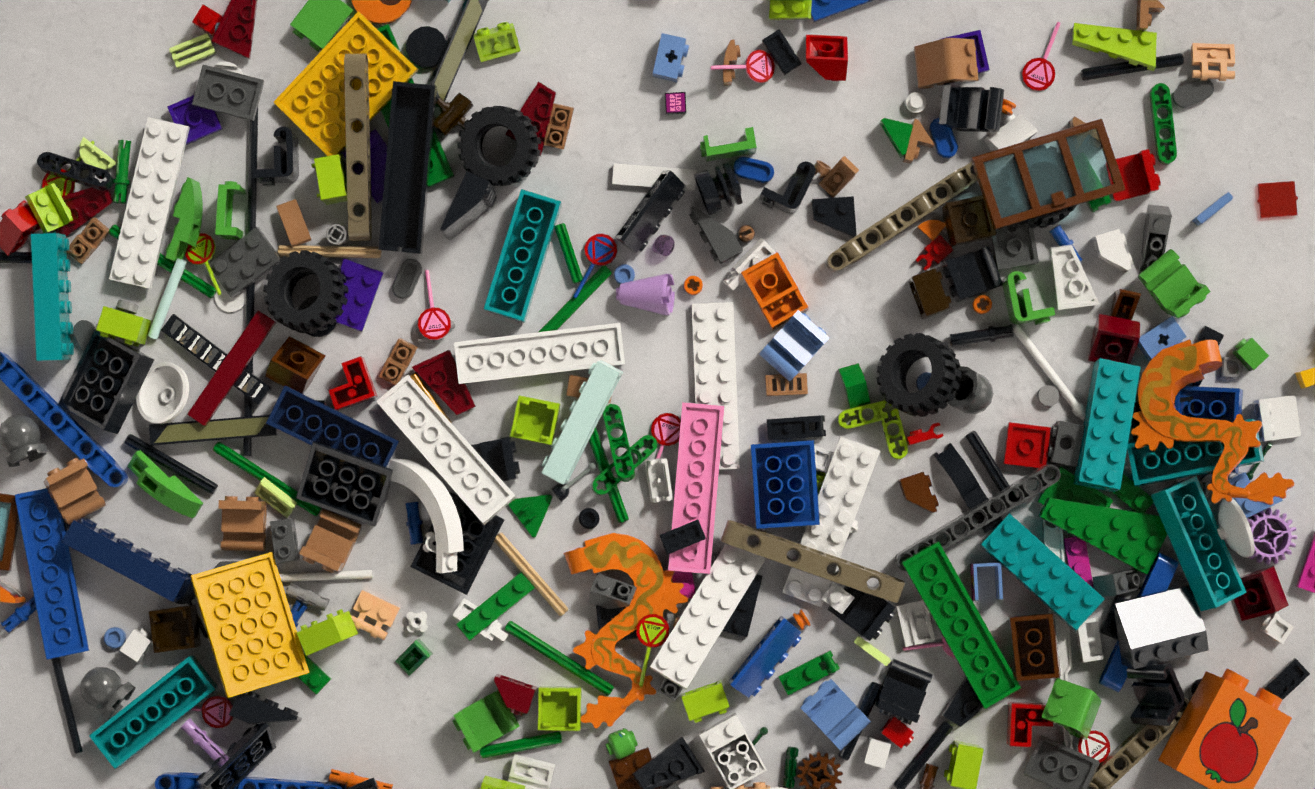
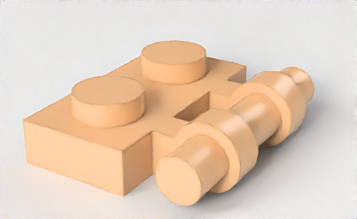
(1213, 55)
(375, 608)

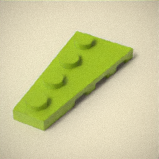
(1128, 44)

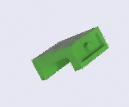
(321, 21)
(729, 150)
(224, 211)

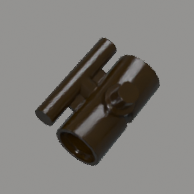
(452, 113)

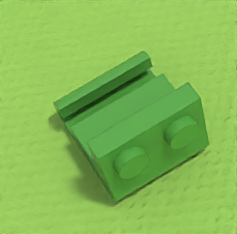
(1173, 285)
(1019, 303)
(1072, 708)
(485, 721)

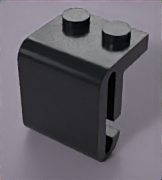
(971, 108)
(281, 173)
(772, 199)
(971, 274)
(500, 457)
(865, 613)
(903, 691)
(1157, 694)

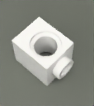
(137, 644)

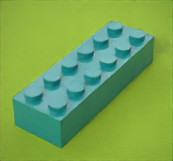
(523, 256)
(51, 296)
(1107, 425)
(1181, 461)
(1198, 544)
(1042, 572)
(154, 711)

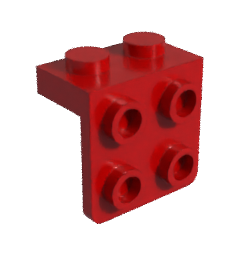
(1137, 175)

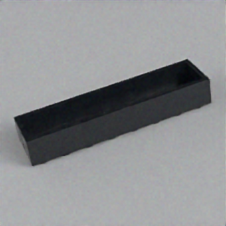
(407, 167)

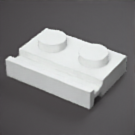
(915, 623)
(531, 772)

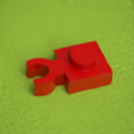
(936, 251)

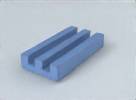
(1212, 209)

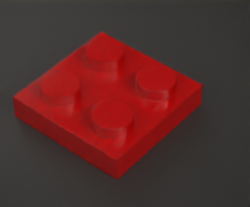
(1026, 445)

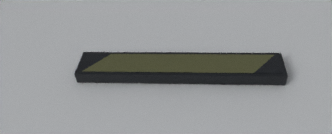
(457, 46)
(215, 430)

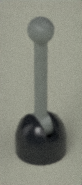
(562, 491)

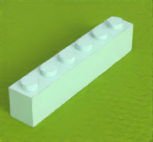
(582, 421)

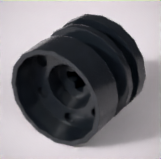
(718, 188)

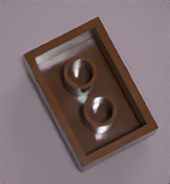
(1035, 647)

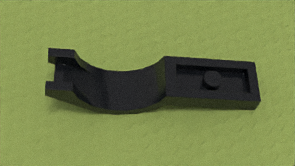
(965, 483)

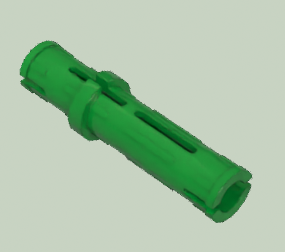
(121, 180)

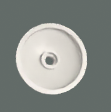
(163, 393)
(1235, 528)

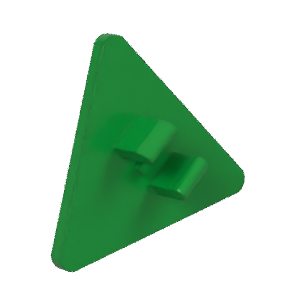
(531, 511)

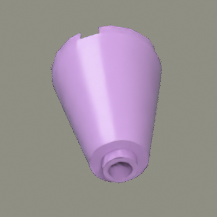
(648, 294)

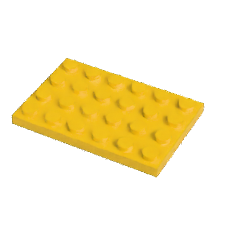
(318, 93)
(249, 624)

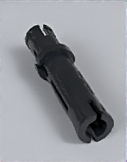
(990, 334)

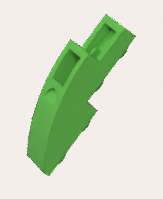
(189, 212)
(166, 490)

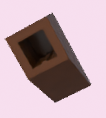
(917, 491)

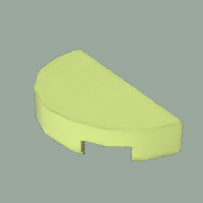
(94, 156)
(872, 650)

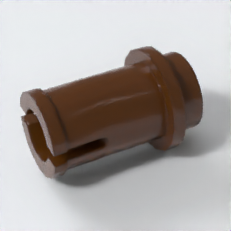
(928, 777)

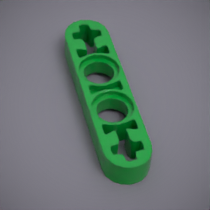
(1159, 124)
(620, 442)
(608, 486)

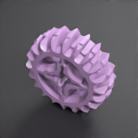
(1271, 545)

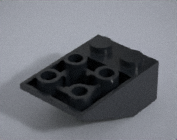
(255, 711)

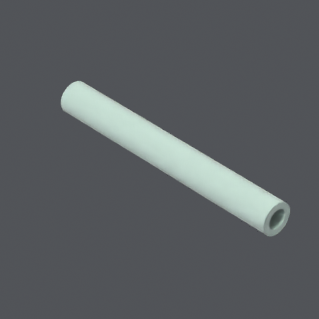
(167, 298)

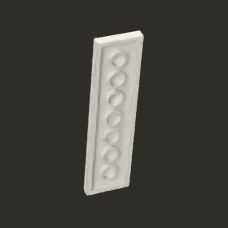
(149, 203)
(538, 353)
(717, 371)
(446, 449)
(838, 507)
(707, 614)

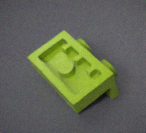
(790, 9)
(496, 41)
(49, 208)

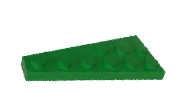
(1119, 533)

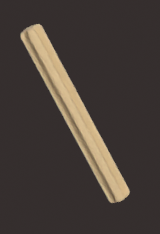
(333, 251)
(535, 579)

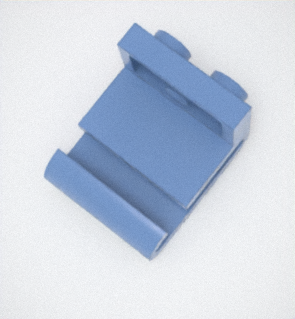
(794, 345)
(835, 714)

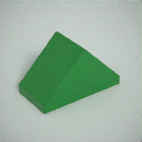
(898, 134)
(854, 385)
(413, 656)

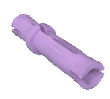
(202, 739)

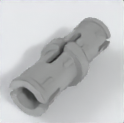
(307, 597)

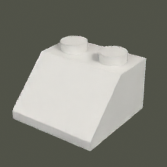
(1013, 132)

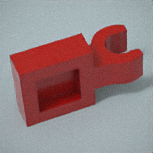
(919, 436)

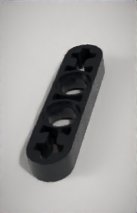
(76, 168)

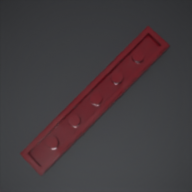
(231, 368)

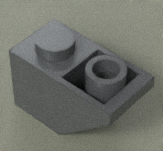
(1117, 582)
(611, 592)

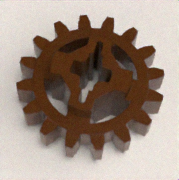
(823, 761)

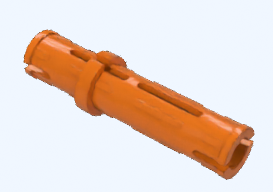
(351, 779)

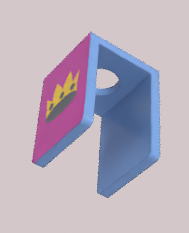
(998, 579)

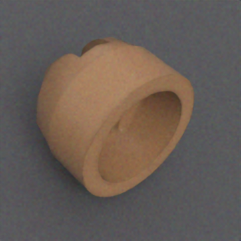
(822, 168)
(747, 238)

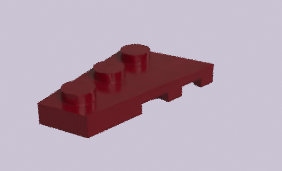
(237, 27)
(538, 109)
(84, 206)
(442, 377)

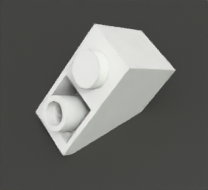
(1111, 249)

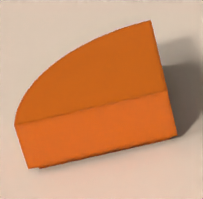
(931, 228)

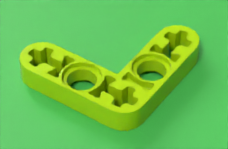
(879, 415)

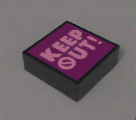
(675, 103)

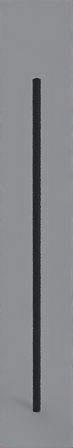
(250, 291)

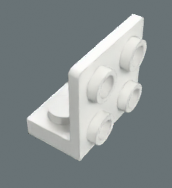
(1278, 418)

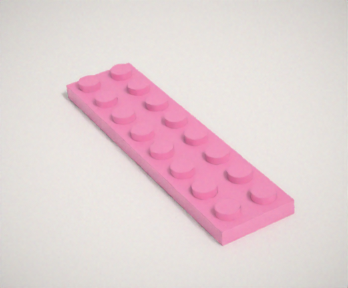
(697, 482)

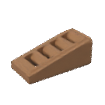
(769, 388)

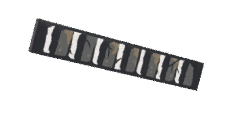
(213, 356)

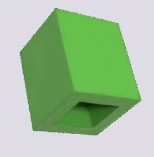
(1250, 353)

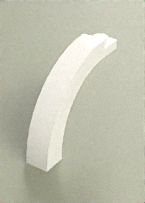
(439, 506)

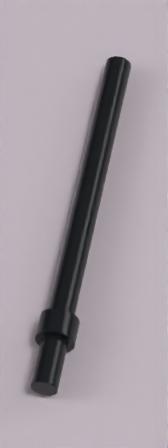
(66, 705)

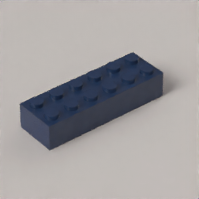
(316, 422)
(127, 560)

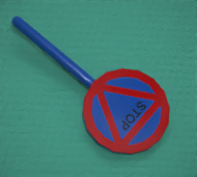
(600, 251)

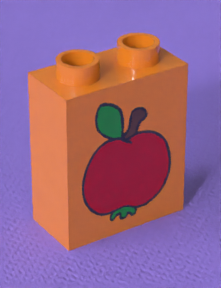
(1226, 733)

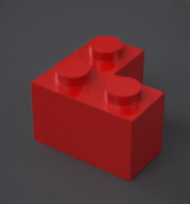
(17, 227)
(359, 385)
(1020, 722)

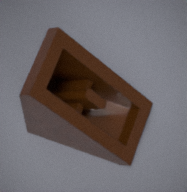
(1124, 304)

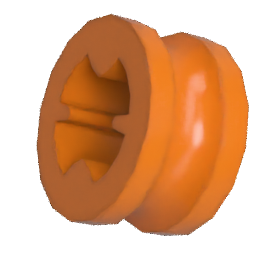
(1007, 107)
(690, 291)
(977, 300)
(801, 619)

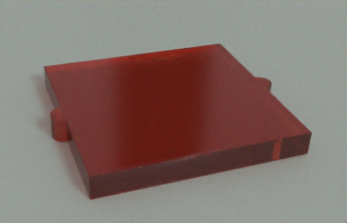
(1277, 199)

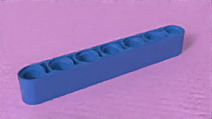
(1157, 580)

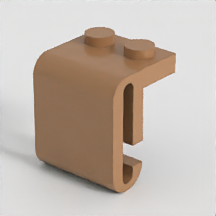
(945, 62)
(73, 491)
(243, 524)
(331, 541)

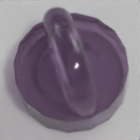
(663, 245)

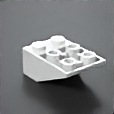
(732, 751)

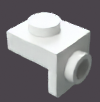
(837, 598)
(1276, 627)

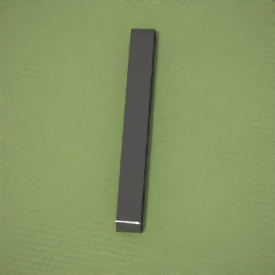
(984, 508)

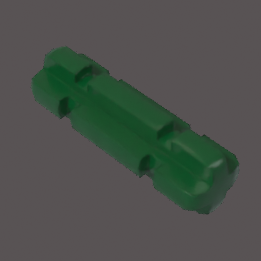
(790, 767)

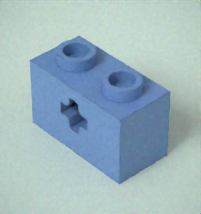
(670, 45)
(1169, 329)

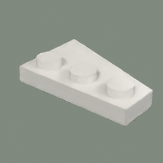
(1070, 280)

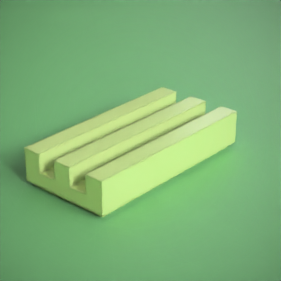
(176, 57)
(275, 497)

